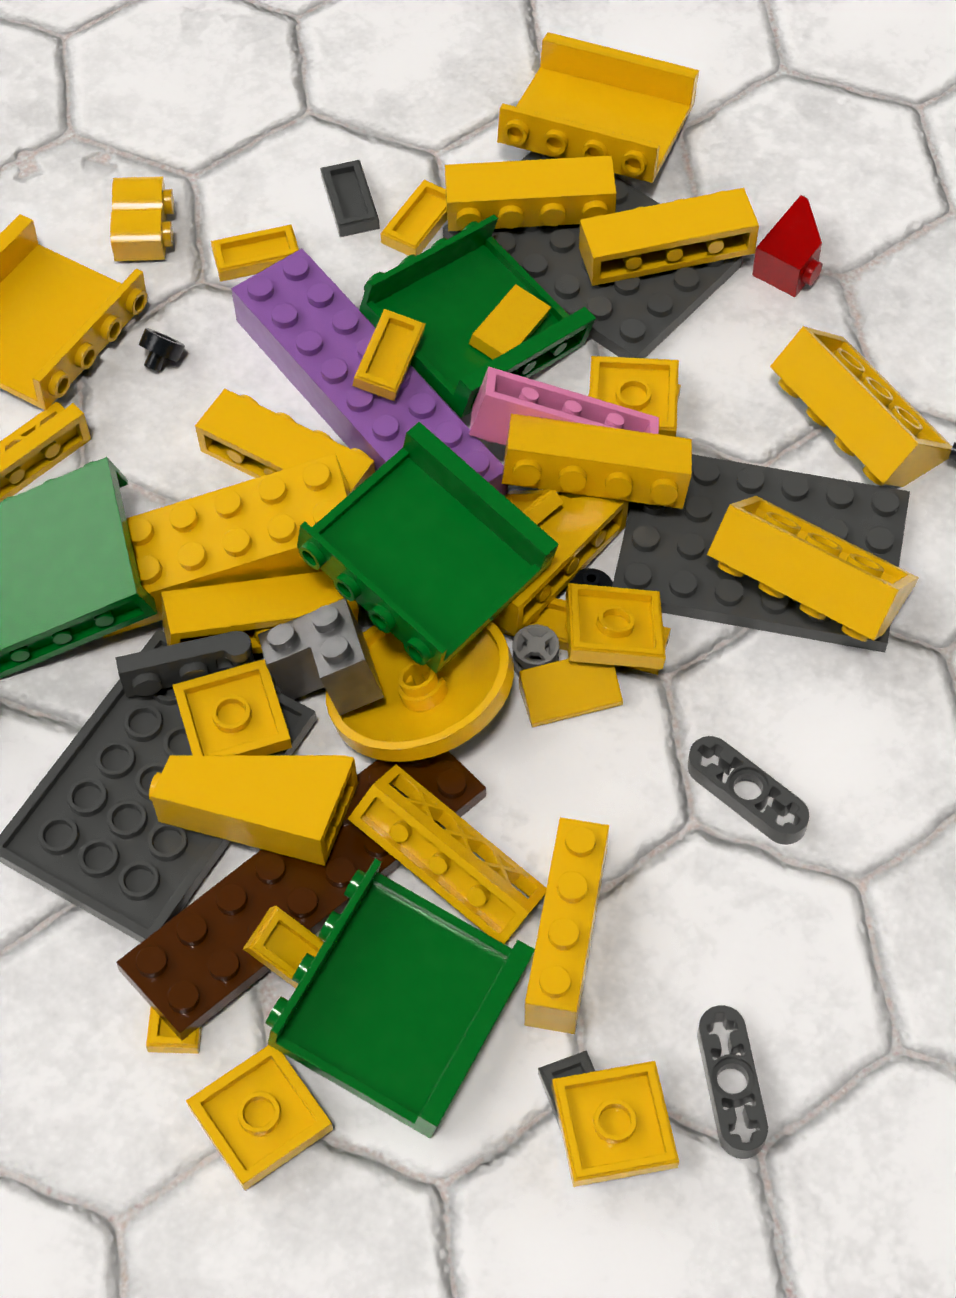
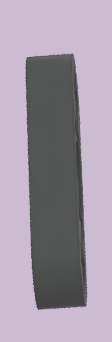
(783, 799)
(753, 1114)

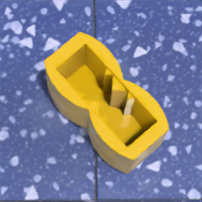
(140, 218)

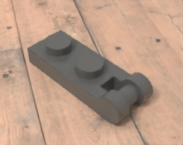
(161, 667)

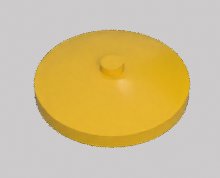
(425, 709)

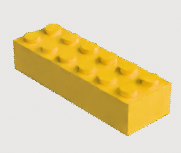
(233, 531)

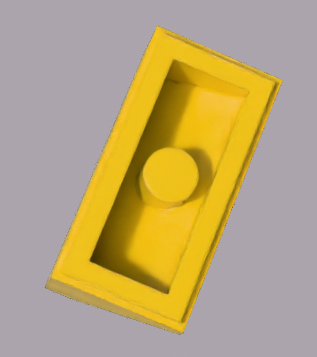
(568, 690)

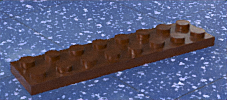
(198, 956)

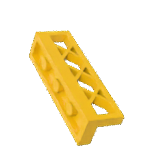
(40, 446)
(446, 857)

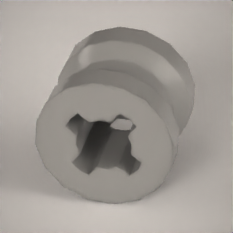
(534, 641)

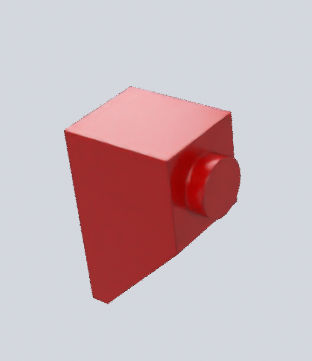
(790, 251)

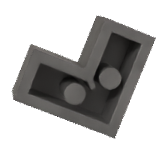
(320, 652)

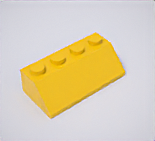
(859, 408)
(811, 567)

